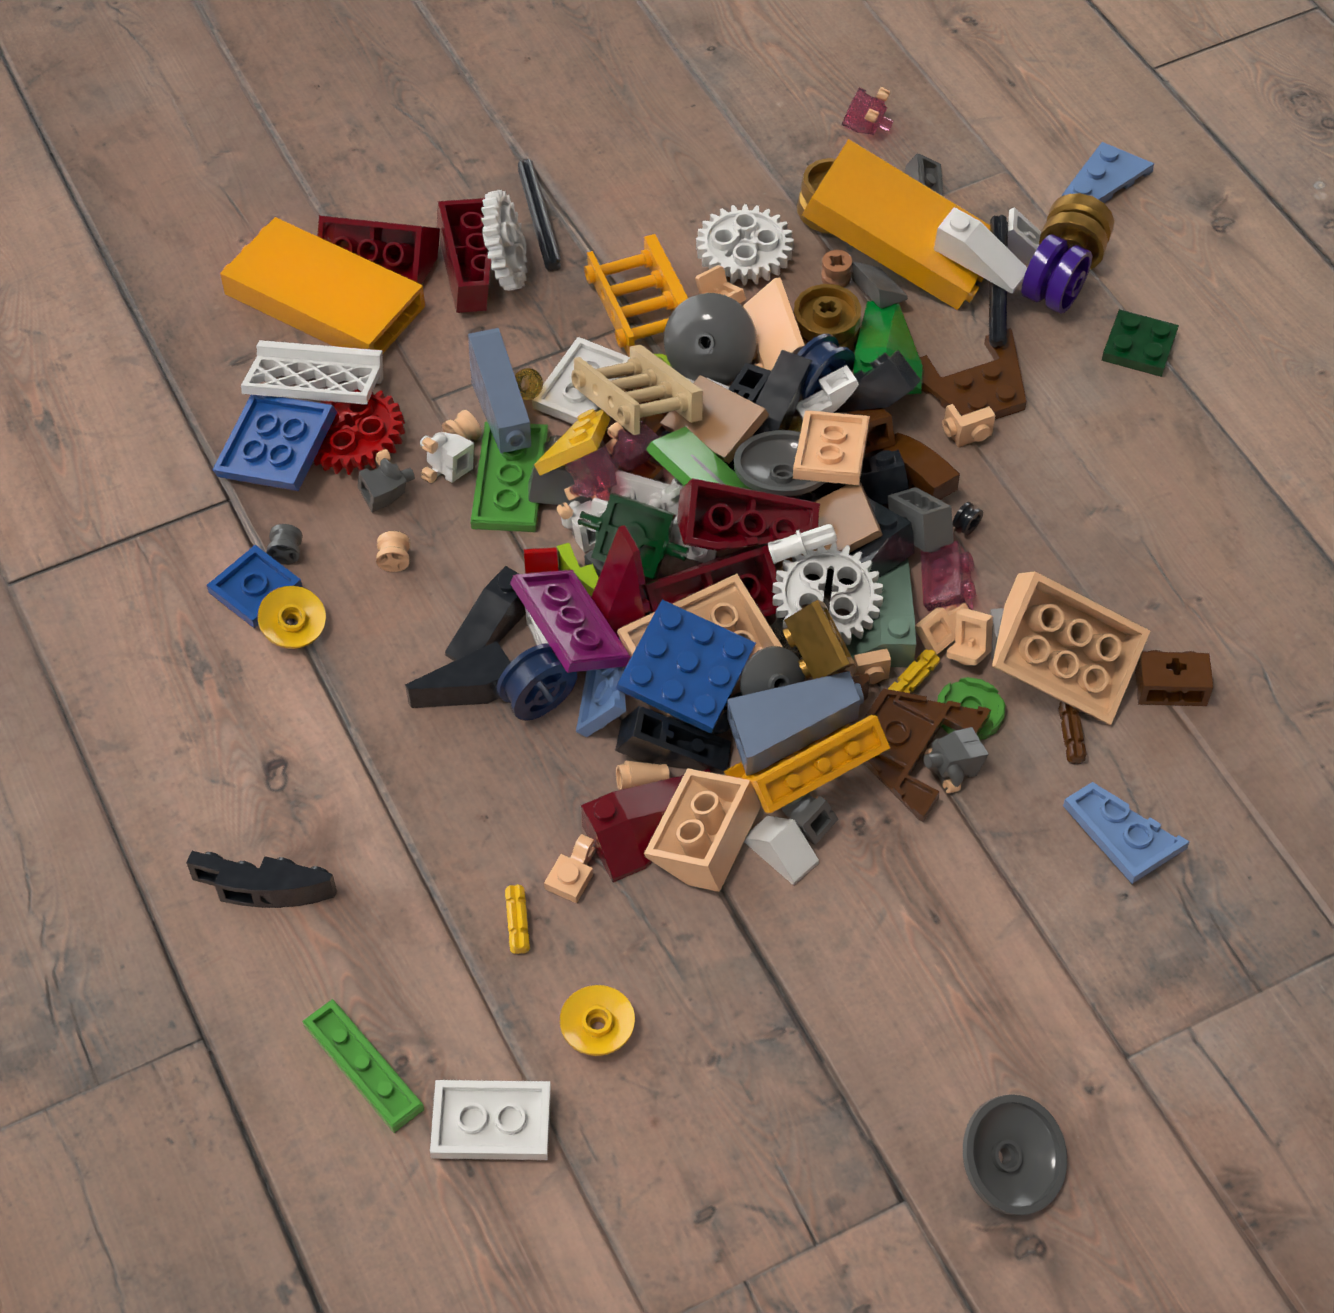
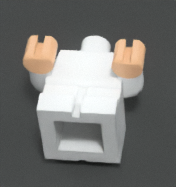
(447, 455)
(569, 516)

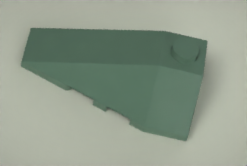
(896, 620)

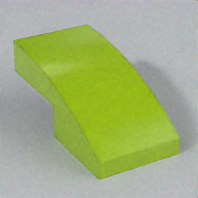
(568, 561)

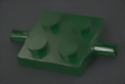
(646, 524)

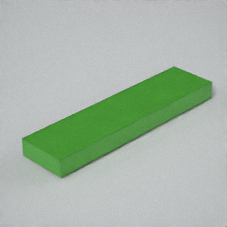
(363, 1065)

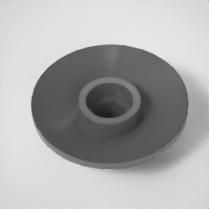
(768, 666)

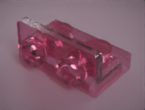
(947, 577)

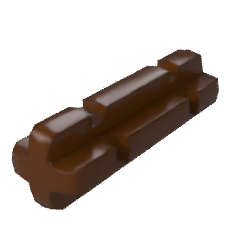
(1072, 733)

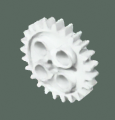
(504, 240)
(745, 243)
(858, 598)

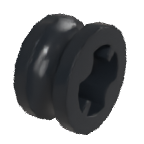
(967, 518)

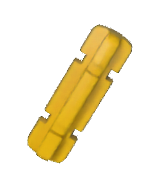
(916, 672)
(517, 919)

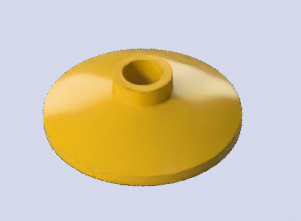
(296, 604)
(594, 1005)

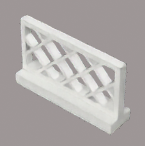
(305, 361)

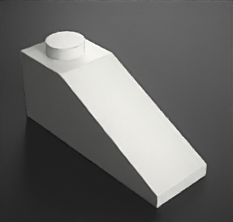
(979, 250)

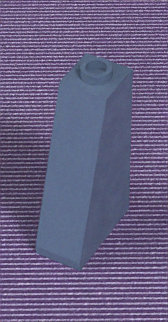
(498, 391)
(791, 717)

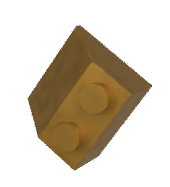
(817, 641)

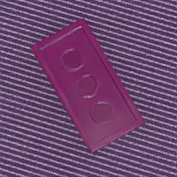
(570, 621)

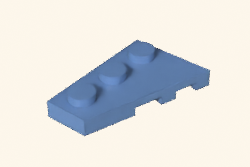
(1108, 172)
(600, 700)
(1123, 835)

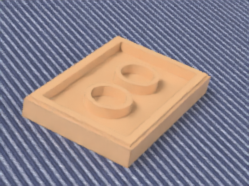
(831, 447)

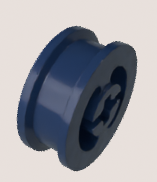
(826, 359)
(535, 683)

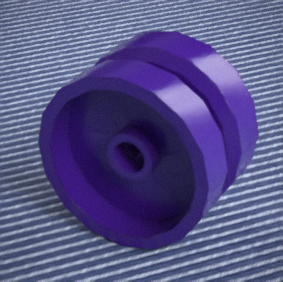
(1056, 273)

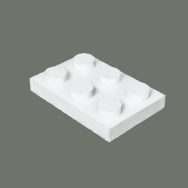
(559, 395)
(491, 1120)

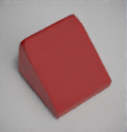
(541, 560)

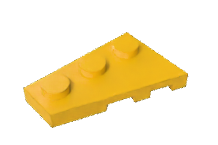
(576, 442)

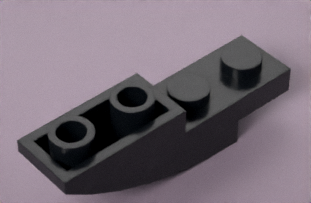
(273, 885)

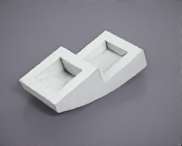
(836, 390)

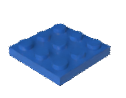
(275, 441)
(686, 666)

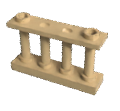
(645, 371)

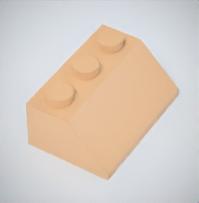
(773, 324)
(704, 828)

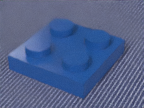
(248, 582)

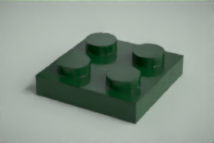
(1140, 343)

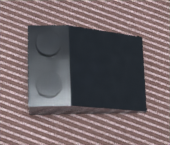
(884, 551)

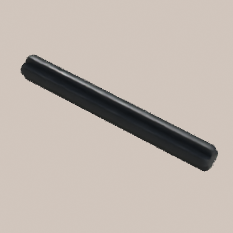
(539, 215)
(998, 295)

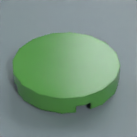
(975, 693)

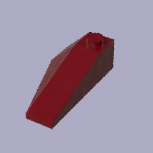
(397, 247)
(751, 564)
(620, 583)
(625, 824)

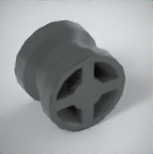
(284, 543)

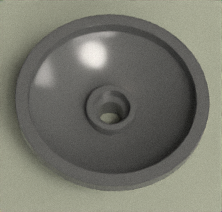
(727, 327)
(767, 464)
(1031, 1153)

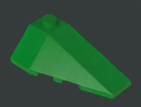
(886, 332)

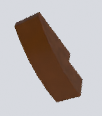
(925, 467)

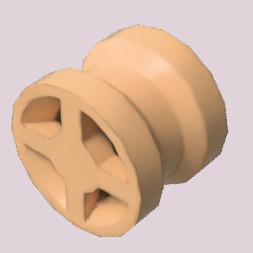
(463, 425)
(393, 551)

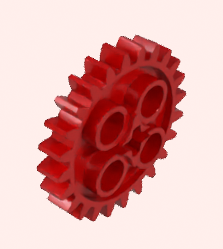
(361, 433)

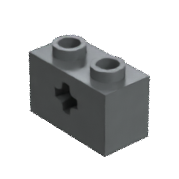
(929, 518)

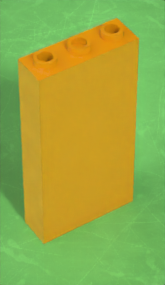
(891, 222)
(322, 288)

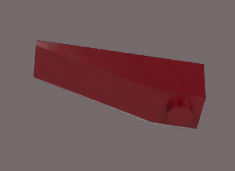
(735, 517)

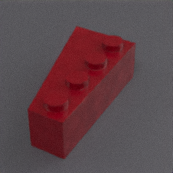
(465, 252)

